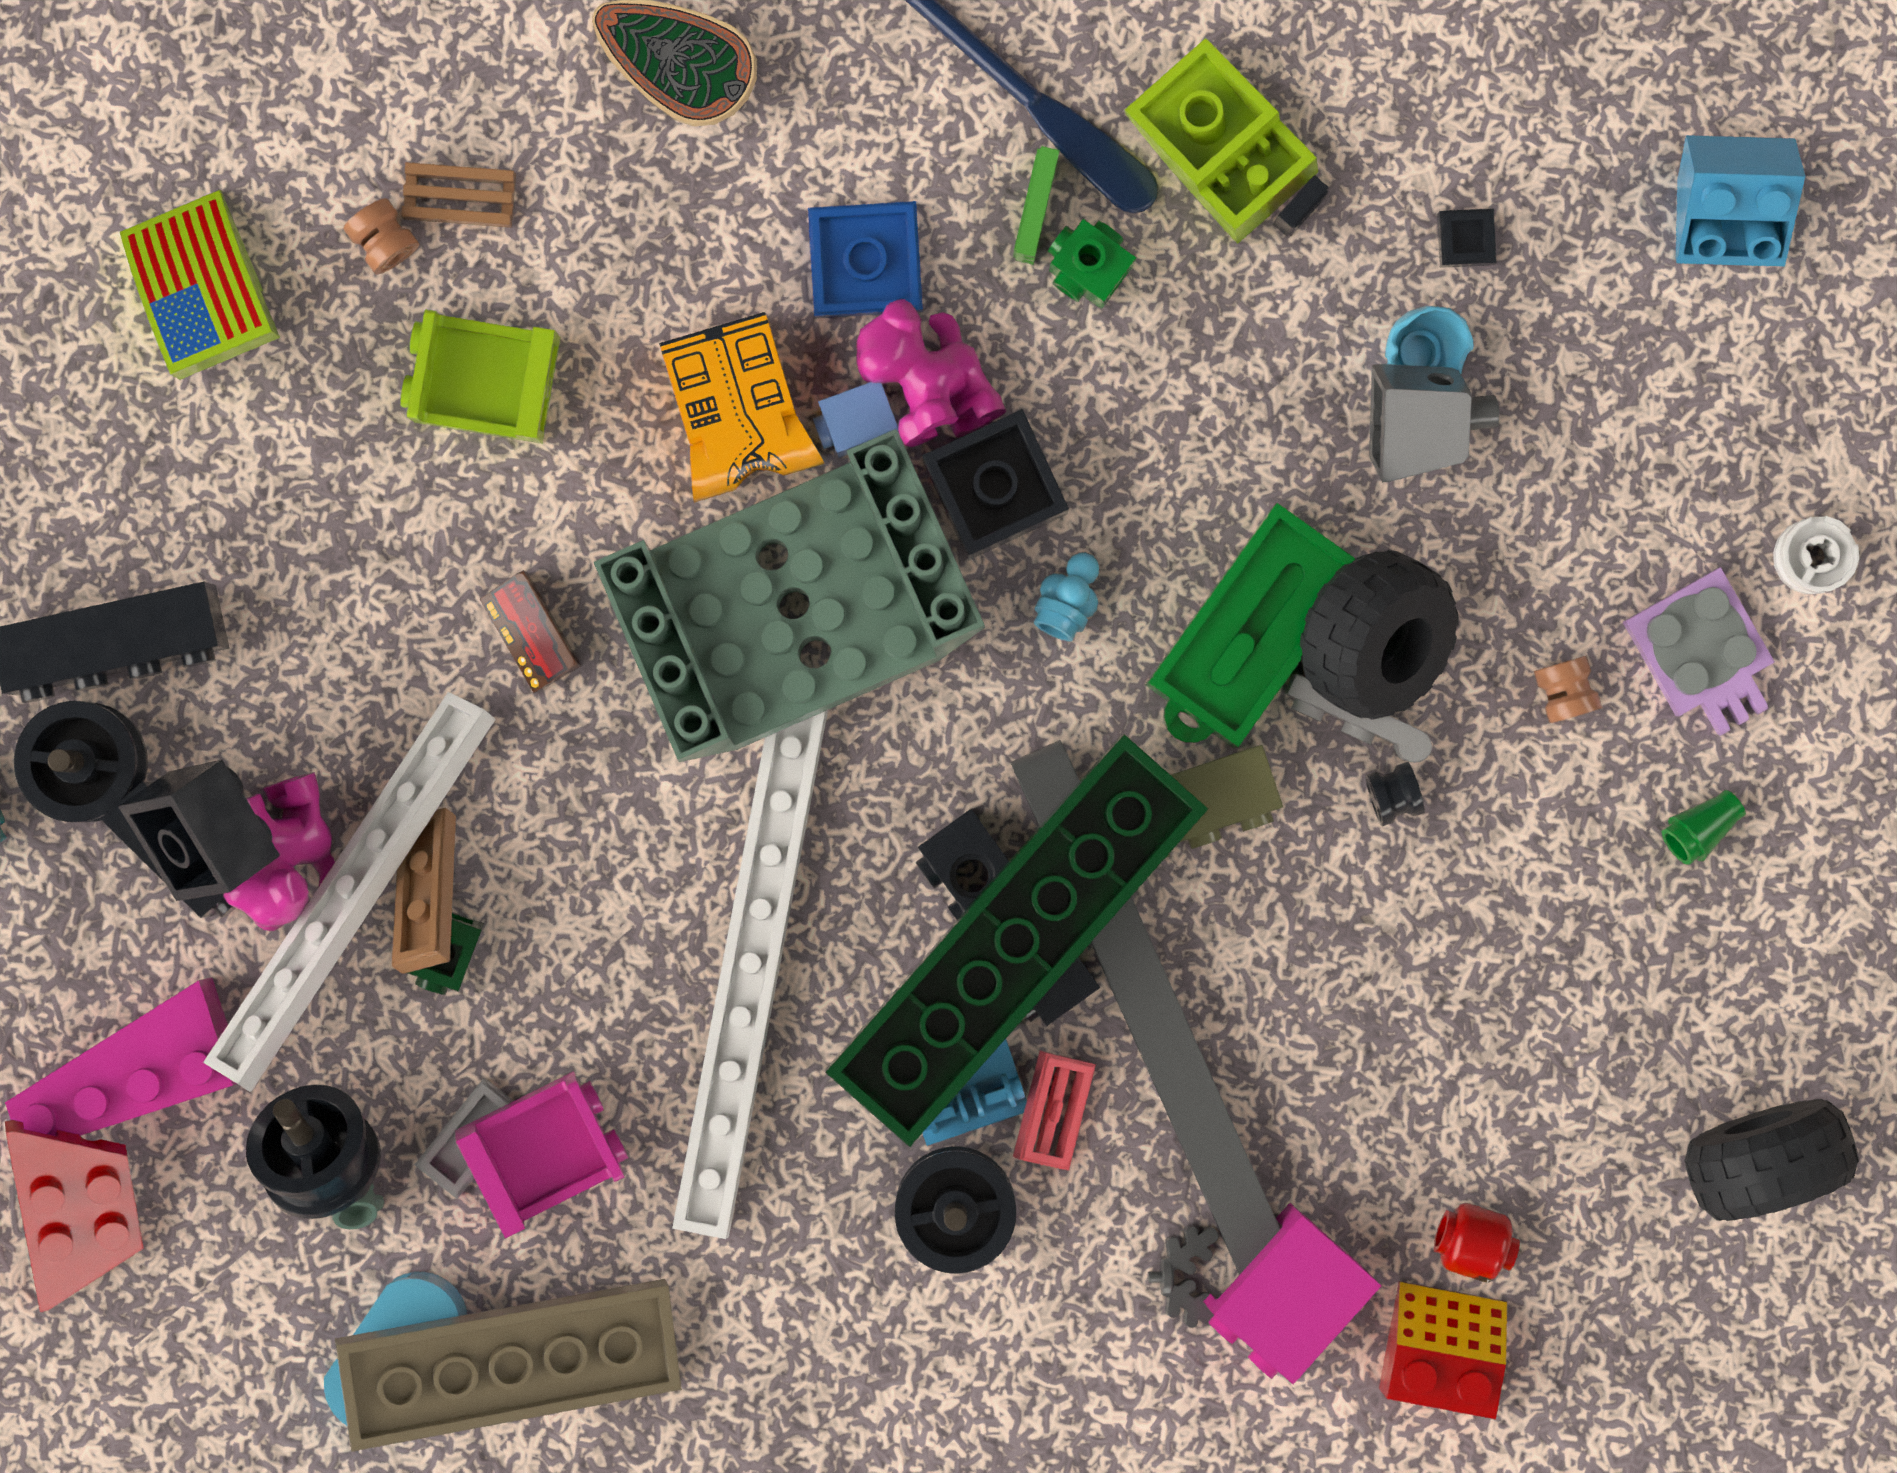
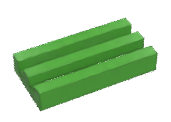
(1035, 205)

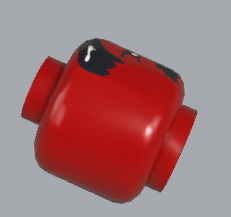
(1476, 1242)

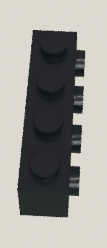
(111, 639)

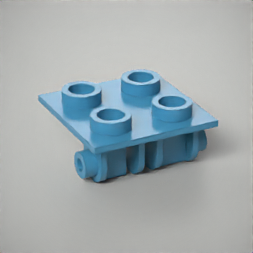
(985, 1099)

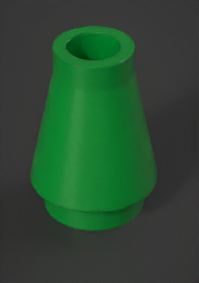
(1701, 828)

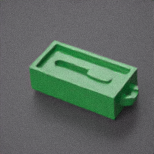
(1246, 631)

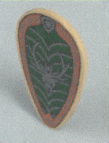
(678, 58)

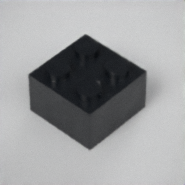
(995, 484)
(200, 830)

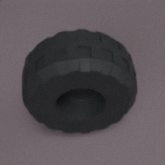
(1379, 634)
(1771, 1160)

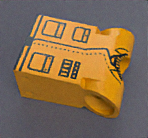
(735, 406)

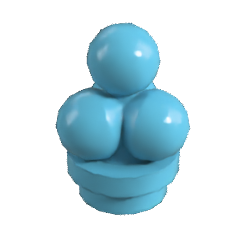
(1068, 599)

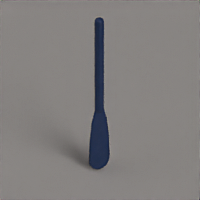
(1087, 148)

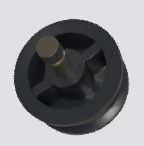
(79, 760)
(313, 1151)
(955, 1210)

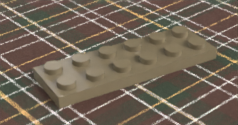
(508, 1364)

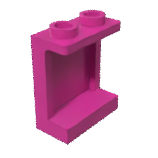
(540, 1151)
(1292, 1298)

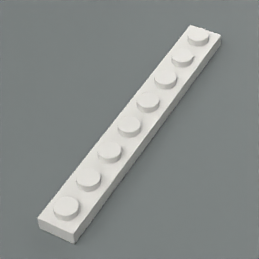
(349, 891)

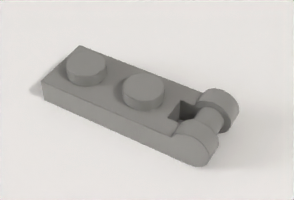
(1408, 742)

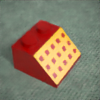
(1446, 1350)

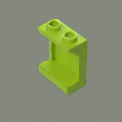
(481, 377)

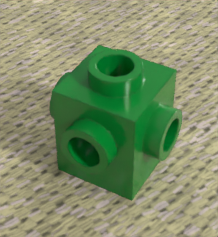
(1093, 282)

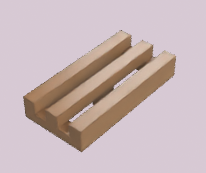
(412, 191)

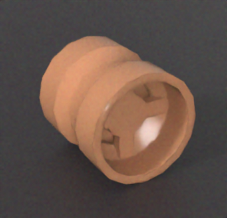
(381, 236)
(1568, 689)

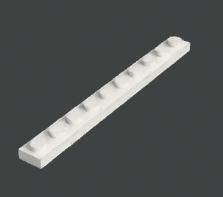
(748, 979)

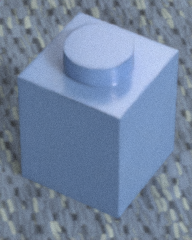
(854, 417)

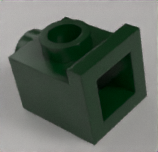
(450, 974)

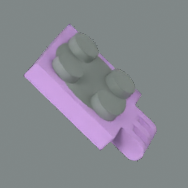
(1703, 650)

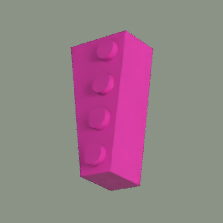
(132, 1071)

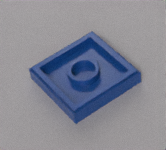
(864, 258)

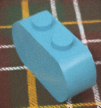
(404, 1301)

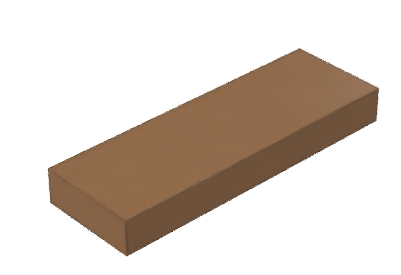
(425, 897)

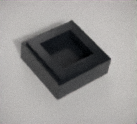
(1301, 206)
(1466, 238)

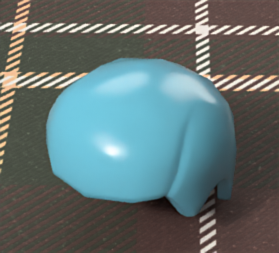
(1429, 338)

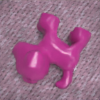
(938, 384)
(301, 837)

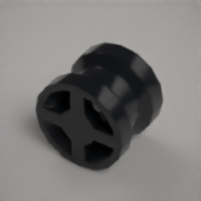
(1395, 793)

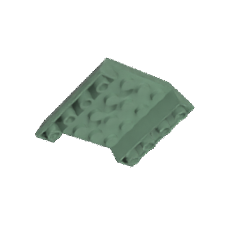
(711, 621)

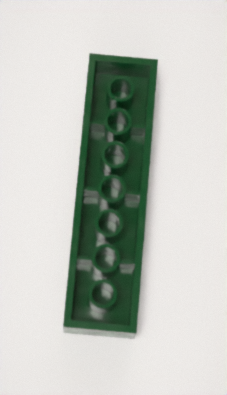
(1016, 940)

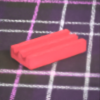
(1035, 1106)

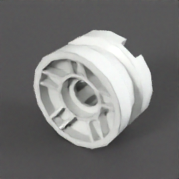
(1794, 561)

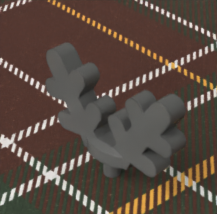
(1178, 1257)

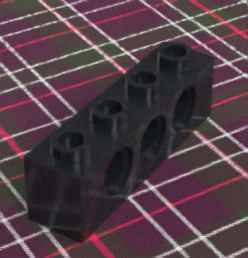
(967, 840)

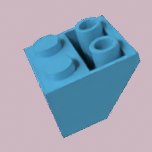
(1737, 200)

